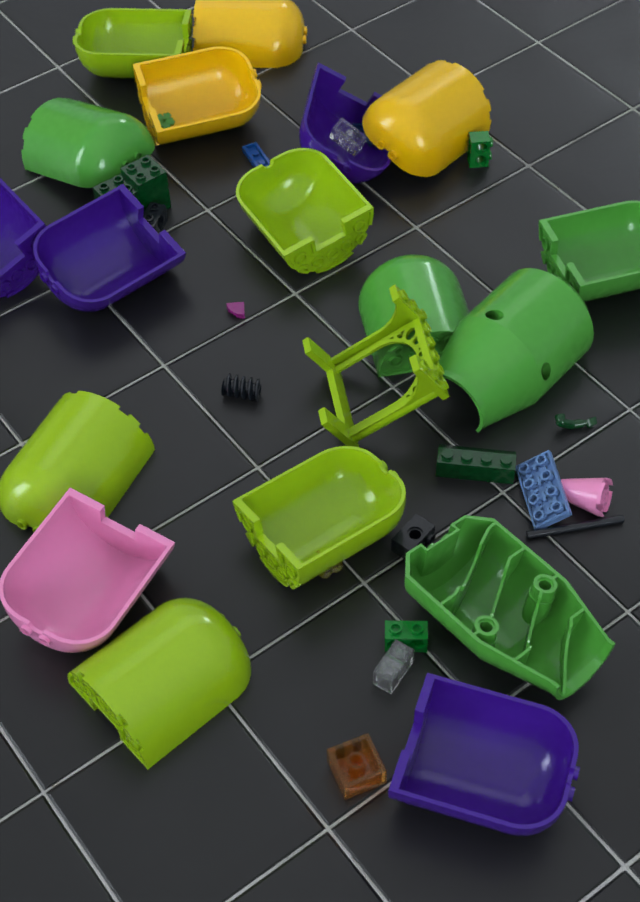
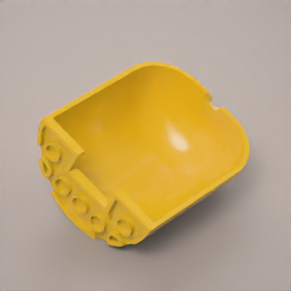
(263, 30)
(201, 91)
(428, 118)

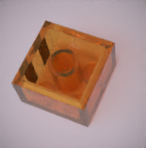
(356, 766)

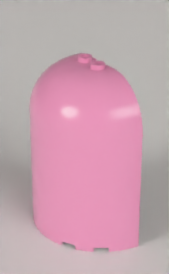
(79, 575)

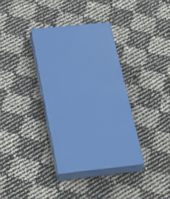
(543, 490)

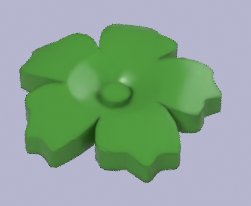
(165, 120)

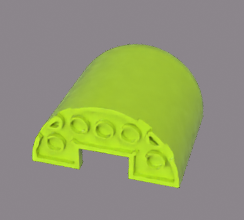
(119, 37)
(305, 209)
(77, 446)
(324, 504)
(165, 676)

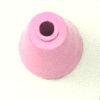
(589, 494)

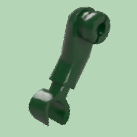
(573, 424)

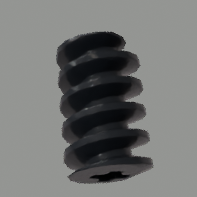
(241, 388)

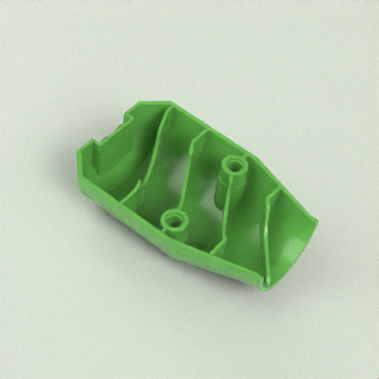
(517, 343)
(508, 606)

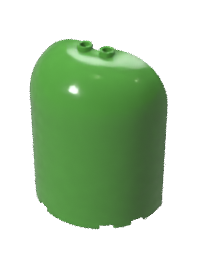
(82, 142)
(595, 249)
(434, 291)

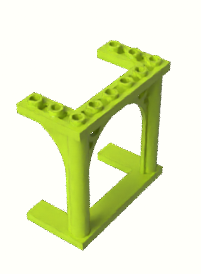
(426, 386)

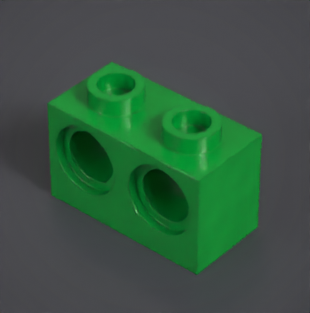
(479, 149)
(408, 632)

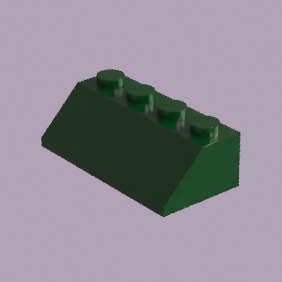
(476, 464)

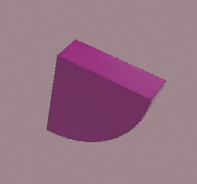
(236, 309)

